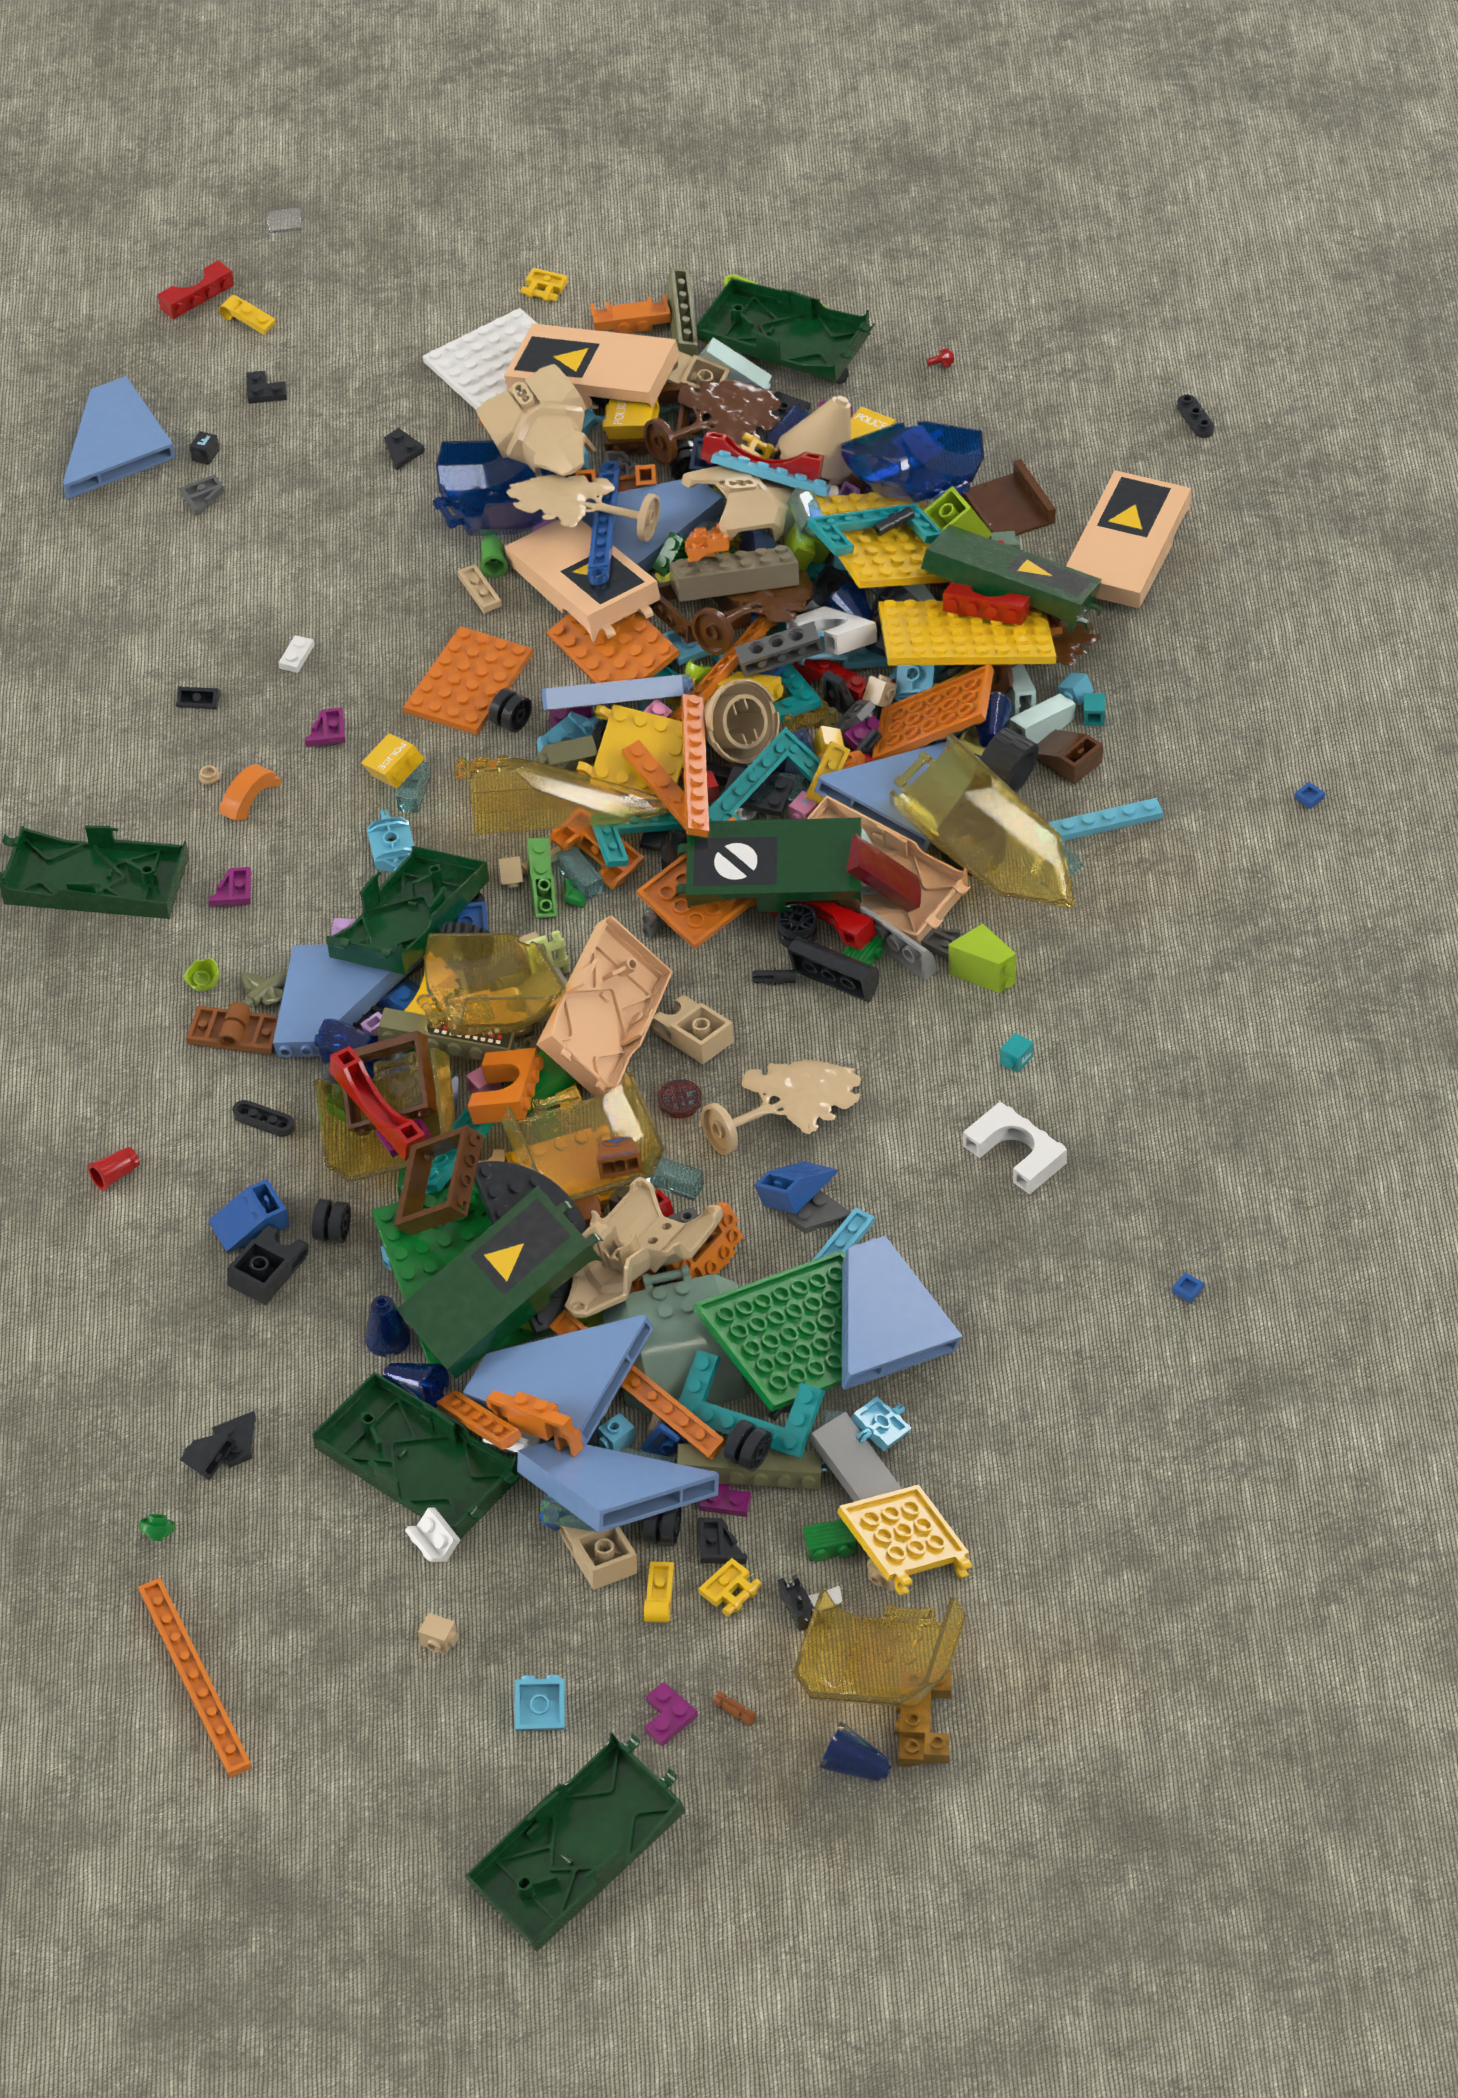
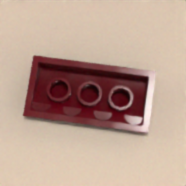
(884, 874)

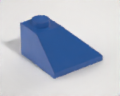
(400, 995)

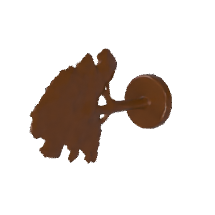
(734, 410)
(714, 630)
(1064, 645)

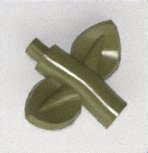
(263, 990)

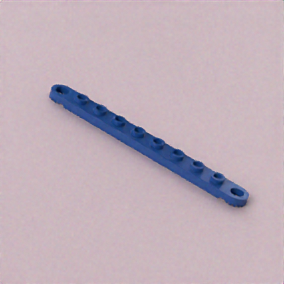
(603, 528)

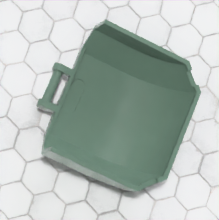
(678, 1335)

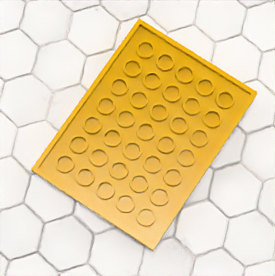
(883, 559)
(928, 636)

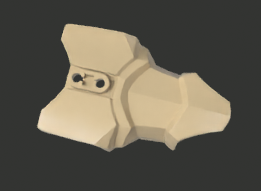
(540, 424)
(750, 500)
(634, 1241)

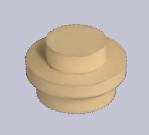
(209, 775)

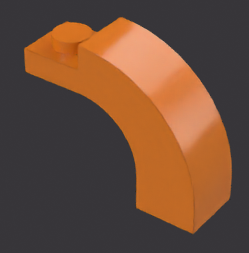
(244, 789)

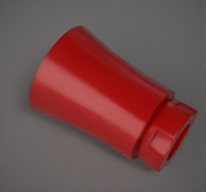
(113, 1167)

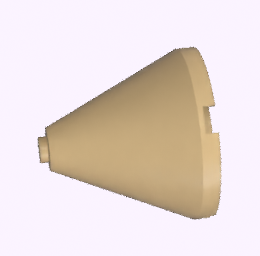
(822, 434)
(740, 720)

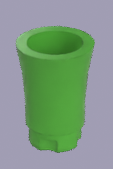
(493, 558)

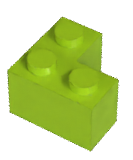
(806, 548)

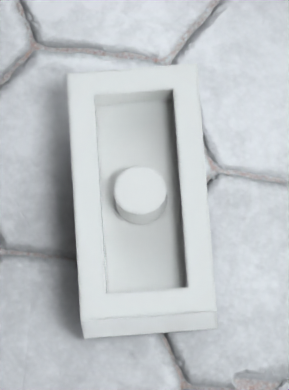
(296, 654)

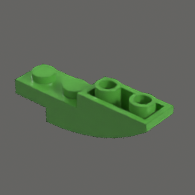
(541, 878)

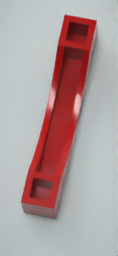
(804, 463)
(853, 927)
(354, 1079)

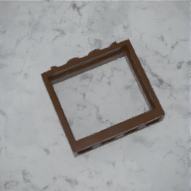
(668, 394)
(682, 625)
(389, 1047)
(410, 1215)

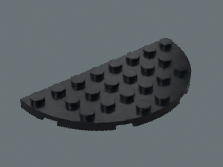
(500, 1189)

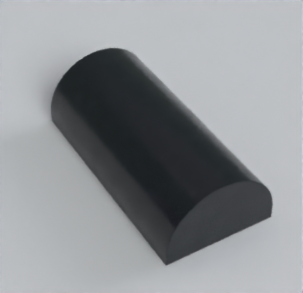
(833, 968)

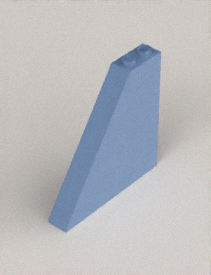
(114, 439)
(680, 513)
(616, 691)
(869, 788)
(322, 990)
(887, 1315)
(571, 1370)
(613, 1486)

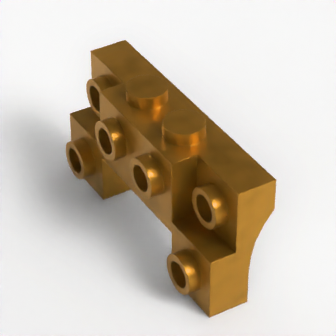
(916, 1741)

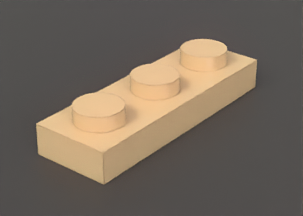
(479, 588)

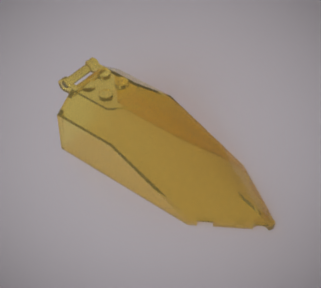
(536, 796)
(985, 826)

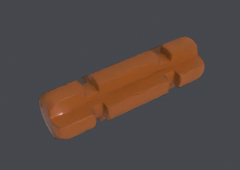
(734, 1708)

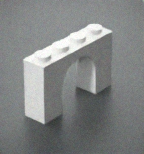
(841, 630)
(1005, 1124)

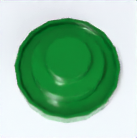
(156, 1526)

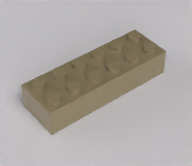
(734, 573)

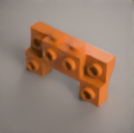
(631, 316)
(706, 543)
(586, 840)
(716, 1250)
(537, 1419)

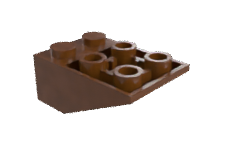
(1070, 754)

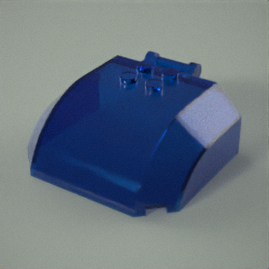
(916, 460)
(475, 485)

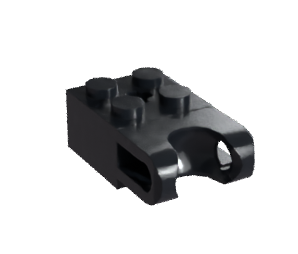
(265, 1265)

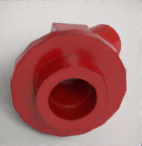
(945, 357)

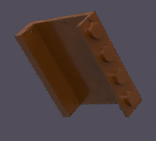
(1012, 502)

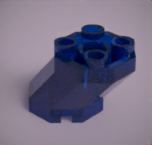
(337, 1035)

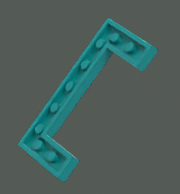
(831, 527)
(801, 694)
(783, 746)
(610, 840)
(786, 1440)

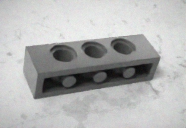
(779, 649)

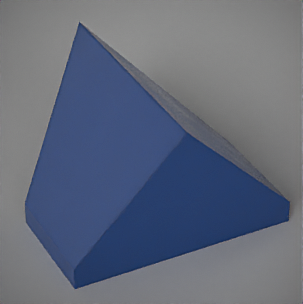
(662, 1440)

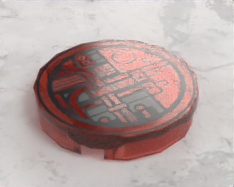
(679, 1098)

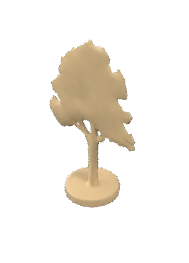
(568, 498)
(804, 1091)

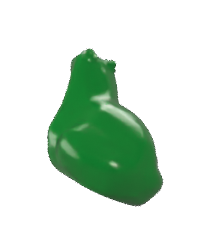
(573, 895)

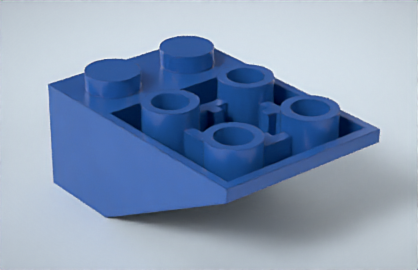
(792, 1185)
(249, 1215)

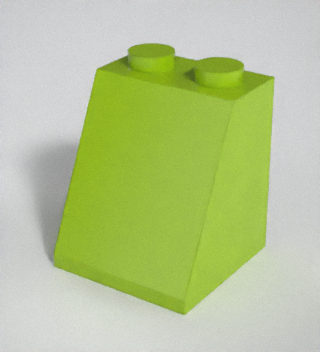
(955, 511)
(983, 960)

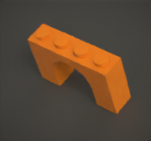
(644, 476)
(515, 1066)

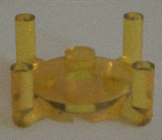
(816, 719)

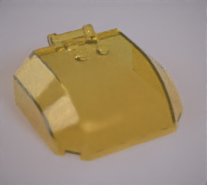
(487, 983)
(567, 1139)
(366, 1156)
(876, 1658)

